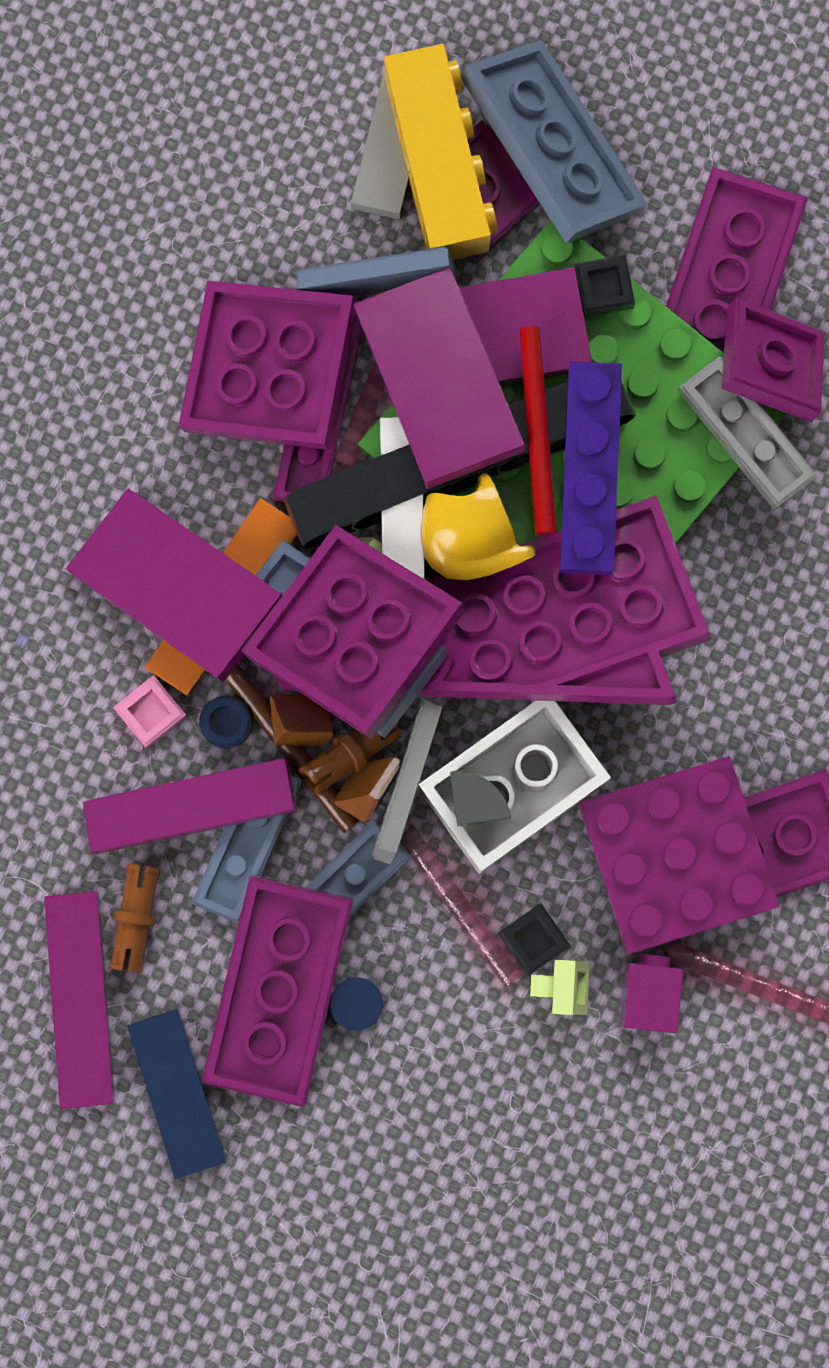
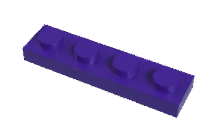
(591, 468)

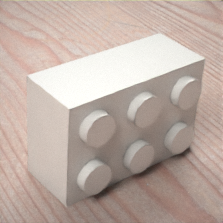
(538, 769)

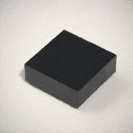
(604, 286)
(534, 939)

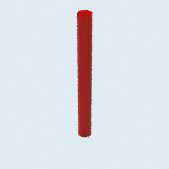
(537, 431)

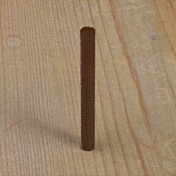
(296, 755)

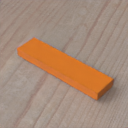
(250, 548)

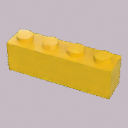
(437, 151)

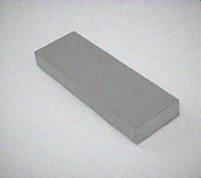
(382, 170)
(748, 436)
(406, 782)

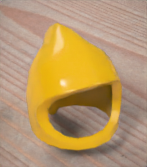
(470, 534)

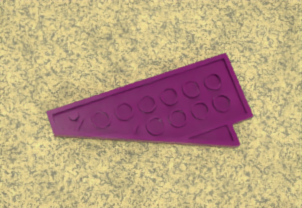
(574, 634)

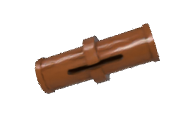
(346, 755)
(134, 918)

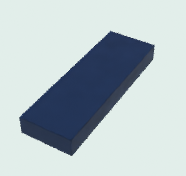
(177, 1093)

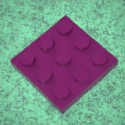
(268, 364)
(354, 631)
(678, 855)

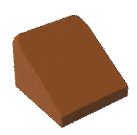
(299, 721)
(367, 788)

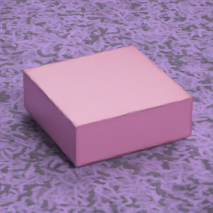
(150, 712)

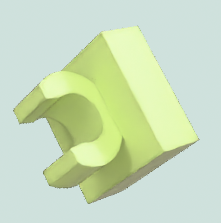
(567, 987)

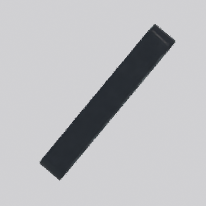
(361, 493)

